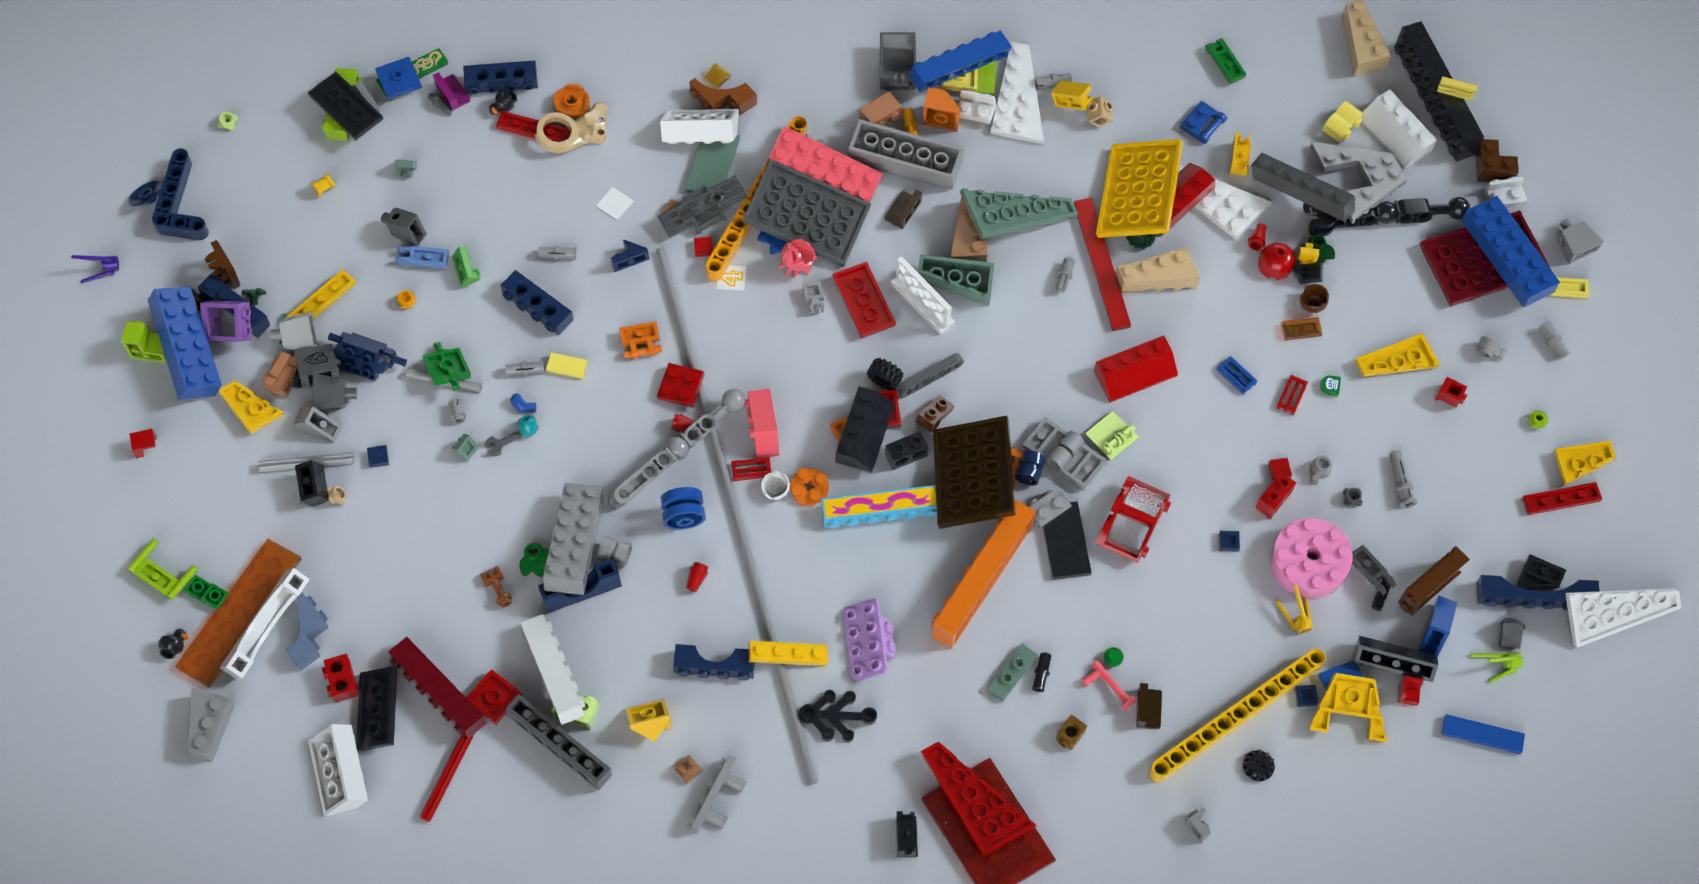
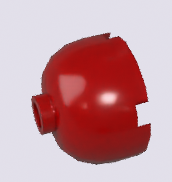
(1276, 261)

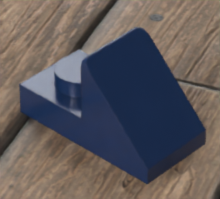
(633, 255)

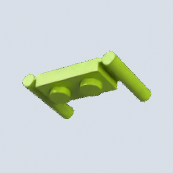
(156, 576)

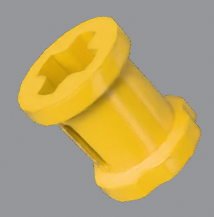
(323, 184)

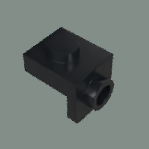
(1308, 272)

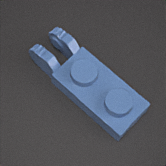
(423, 257)

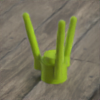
(1509, 660)

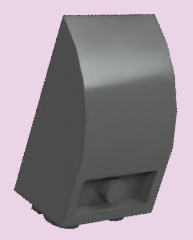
(896, 60)

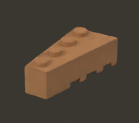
(966, 241)

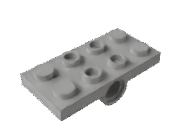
(1065, 453)

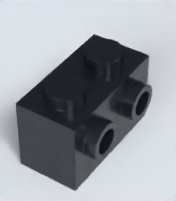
(311, 483)

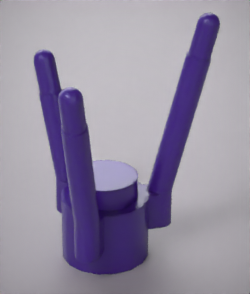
(110, 263)

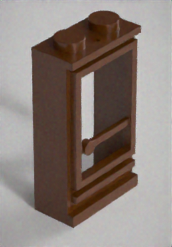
(1433, 581)

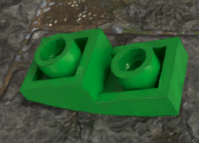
(205, 592)

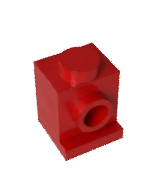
(1452, 392)

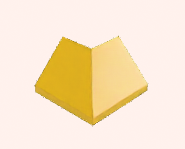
(649, 719)

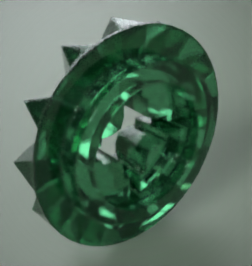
(1147, 241)

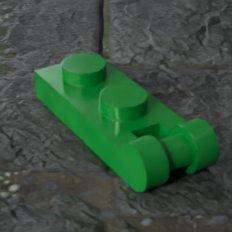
(1225, 61)

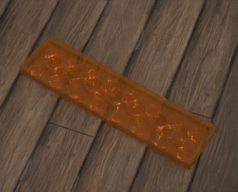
(235, 613)

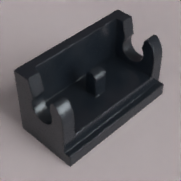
(906, 834)

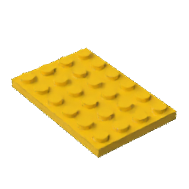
(1139, 188)

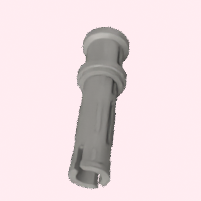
(1404, 487)

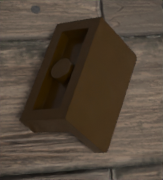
(903, 208)
(1148, 707)

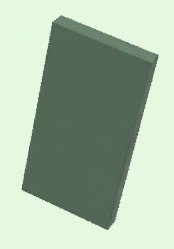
(712, 165)

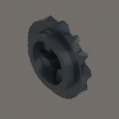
(1260, 774)

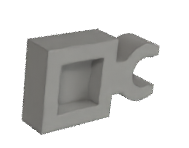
(814, 294)

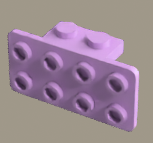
(868, 640)

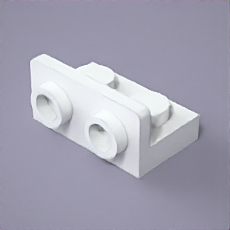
(977, 106)
(1508, 190)

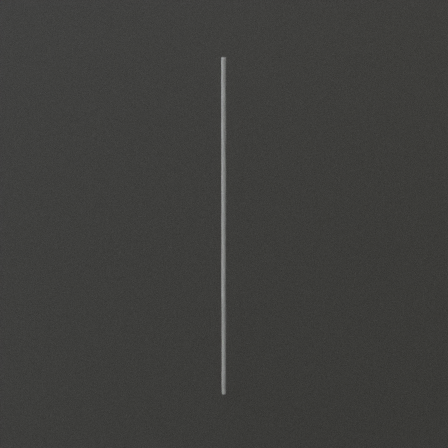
(738, 522)

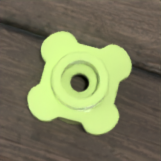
(227, 116)

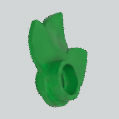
(534, 563)

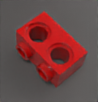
(1275, 495)
(343, 677)

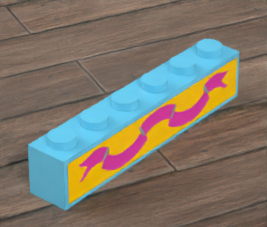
(879, 506)

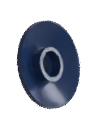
(146, 193)

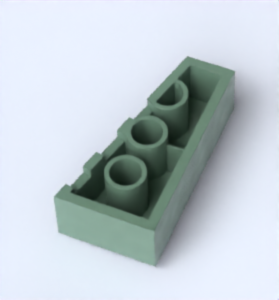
(959, 276)

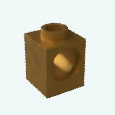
(1072, 724)

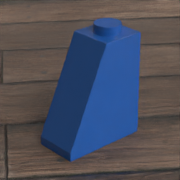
(1438, 626)

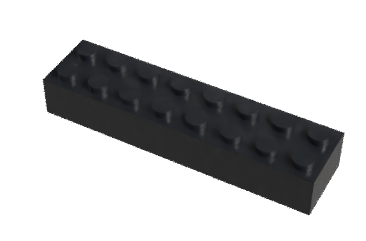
(1448, 112)

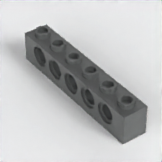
(559, 742)

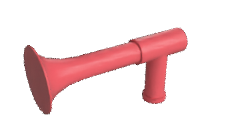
(1100, 671)

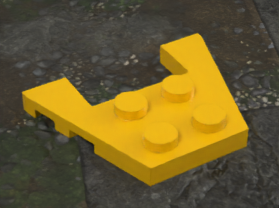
(1351, 697)

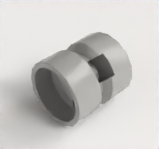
(612, 549)

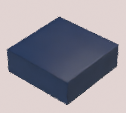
(378, 456)
(1229, 541)
(1306, 695)

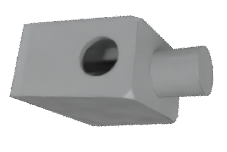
(1577, 240)
(296, 332)

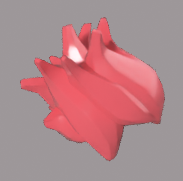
(797, 256)

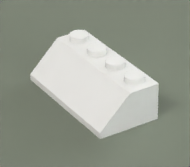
(699, 126)
(1398, 129)
(337, 769)

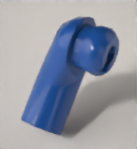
(520, 405)

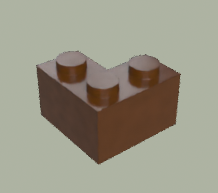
(1492, 165)

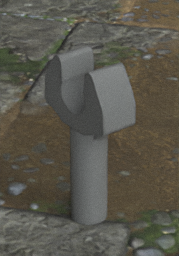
(500, 443)

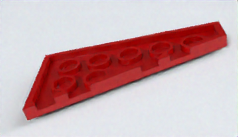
(980, 807)

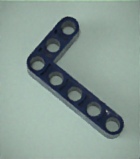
(173, 199)

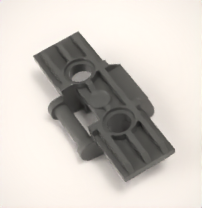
(700, 202)

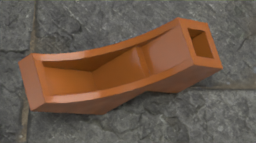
(738, 98)

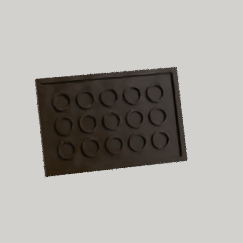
(973, 472)

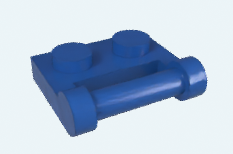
(1198, 119)

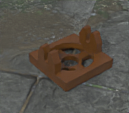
(222, 265)

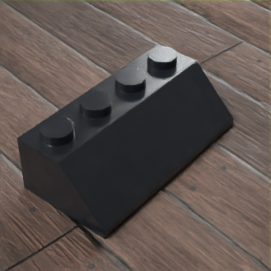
(864, 430)

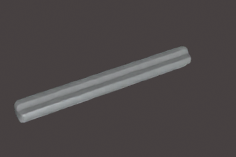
(289, 463)

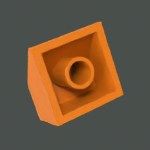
(940, 110)

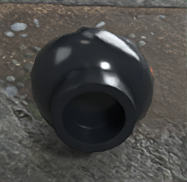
(504, 101)
(172, 645)

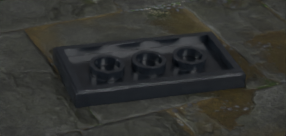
(345, 105)
(1067, 545)
(376, 708)

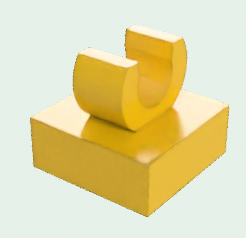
(1308, 254)

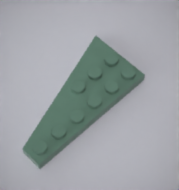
(1010, 212)

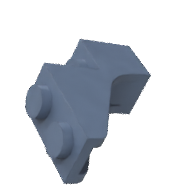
(312, 624)

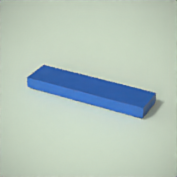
(1483, 734)

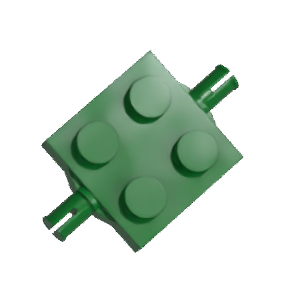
(446, 366)

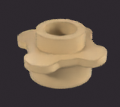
(336, 495)

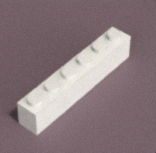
(552, 669)

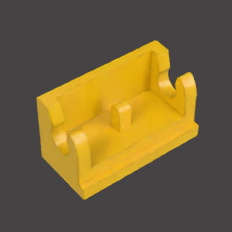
(1072, 95)
(1240, 155)

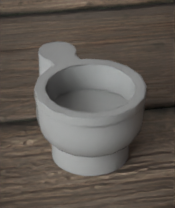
(1490, 347)
(1320, 469)

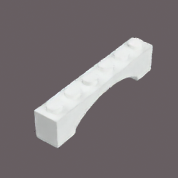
(247, 646)

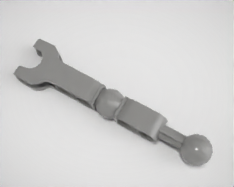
(676, 449)

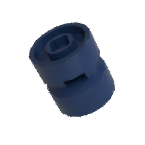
(1030, 468)

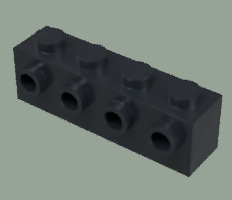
(1395, 658)

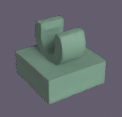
(405, 165)
(465, 447)

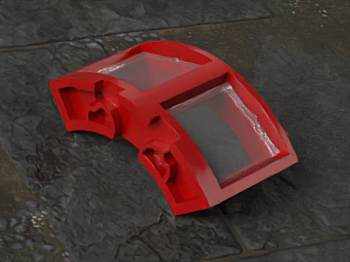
(1136, 516)

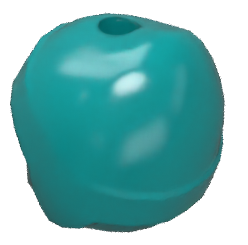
(527, 425)

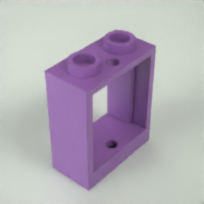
(211, 324)

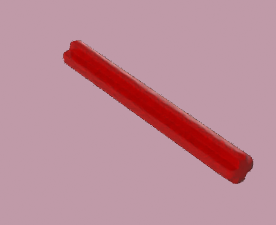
(445, 778)

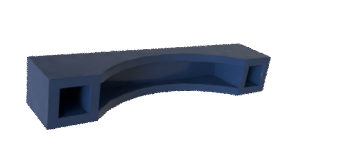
(1498, 591)

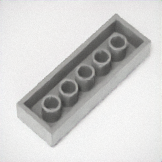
(905, 154)
(573, 539)

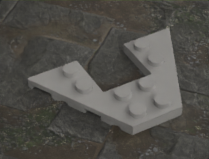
(1377, 167)

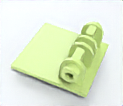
(1112, 435)

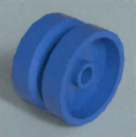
(682, 508)

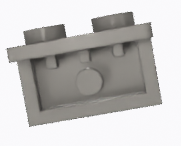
(1049, 506)

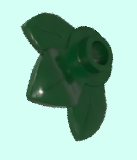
(1325, 250)

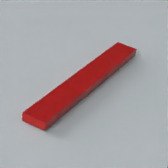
(1102, 265)

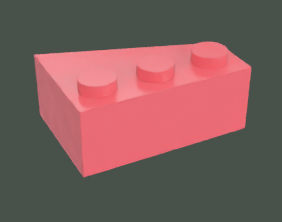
(763, 423)

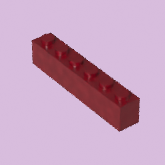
(437, 687)

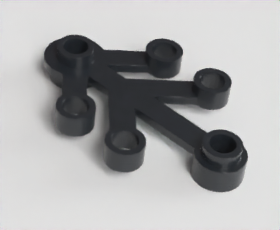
(834, 715)

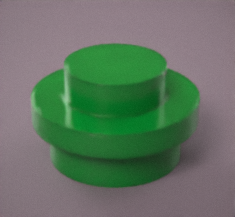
(1113, 657)

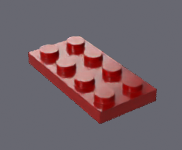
(864, 299)

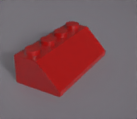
(1192, 186)
(1136, 368)

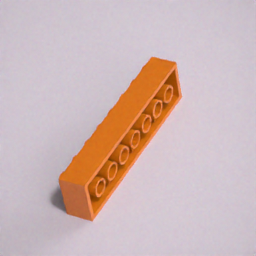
(982, 575)

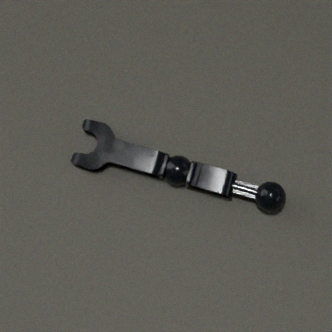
(1386, 212)

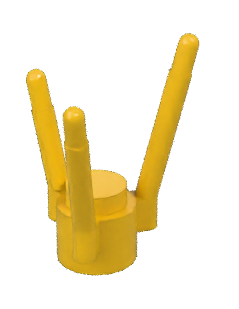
(1302, 622)

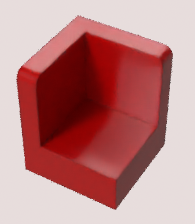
(142, 440)
(1410, 690)

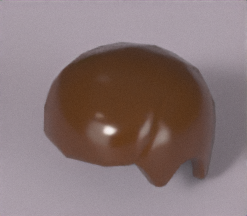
(1314, 298)

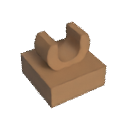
(687, 769)

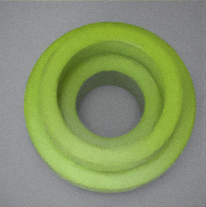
(1536, 423)

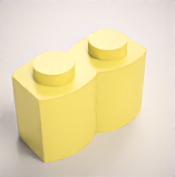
(1342, 122)

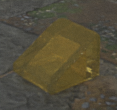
(718, 75)

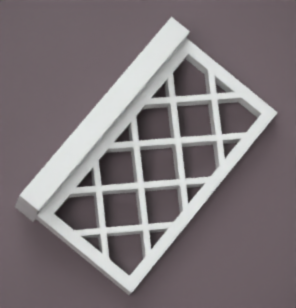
(922, 296)

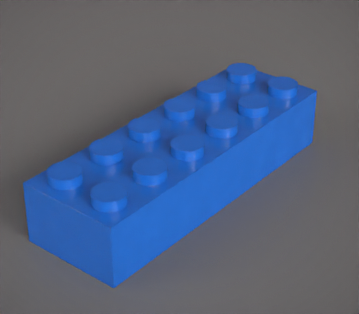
(1510, 251)
(184, 342)

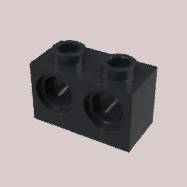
(906, 450)

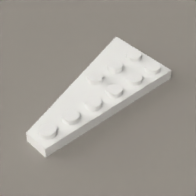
(1017, 106)
(1231, 208)
(1608, 612)

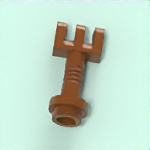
(504, 599)

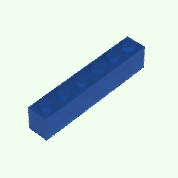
(959, 60)

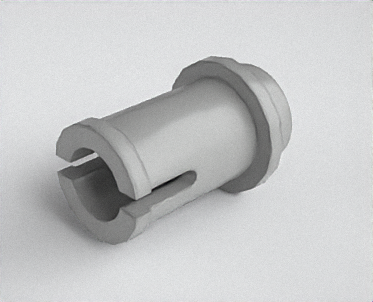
(457, 414)

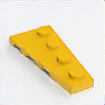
(1399, 357)

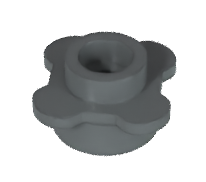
(1356, 492)

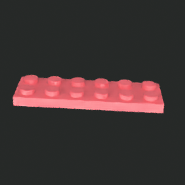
(825, 164)

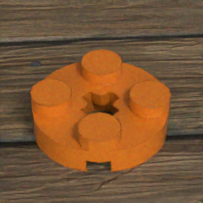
(569, 92)
(806, 476)

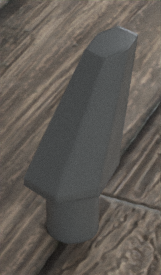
(439, 103)

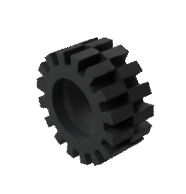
(885, 374)

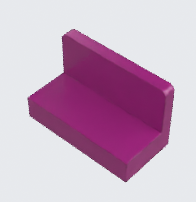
(451, 90)

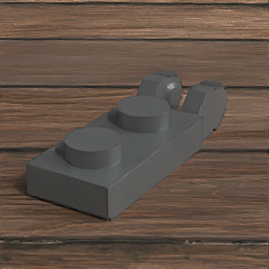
(1371, 568)

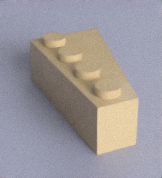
(1364, 39)
(1159, 272)

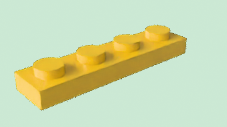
(326, 295)
(788, 653)

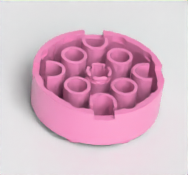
(1320, 542)

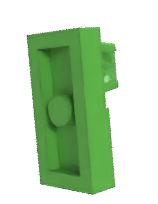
(464, 271)

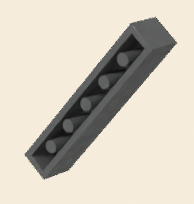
(1303, 187)

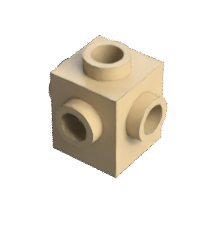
(1099, 112)

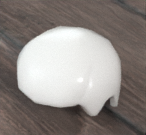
(775, 485)

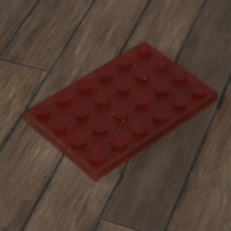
(1005, 865)

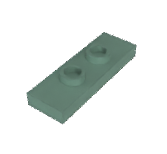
(1012, 672)

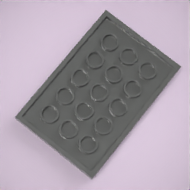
(805, 208)

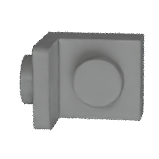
(1197, 827)

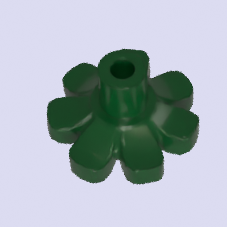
(253, 294)

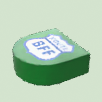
(1331, 385)

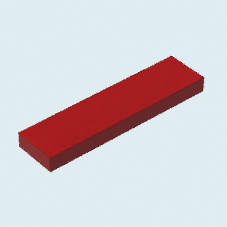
(527, 127)
(1562, 498)

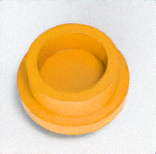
(406, 299)

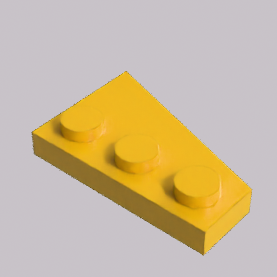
(249, 408)
(1583, 459)

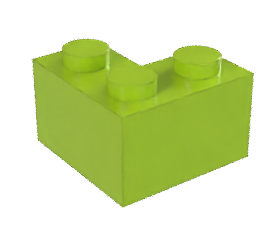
(142, 343)

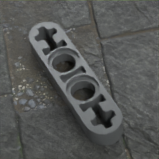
(930, 375)

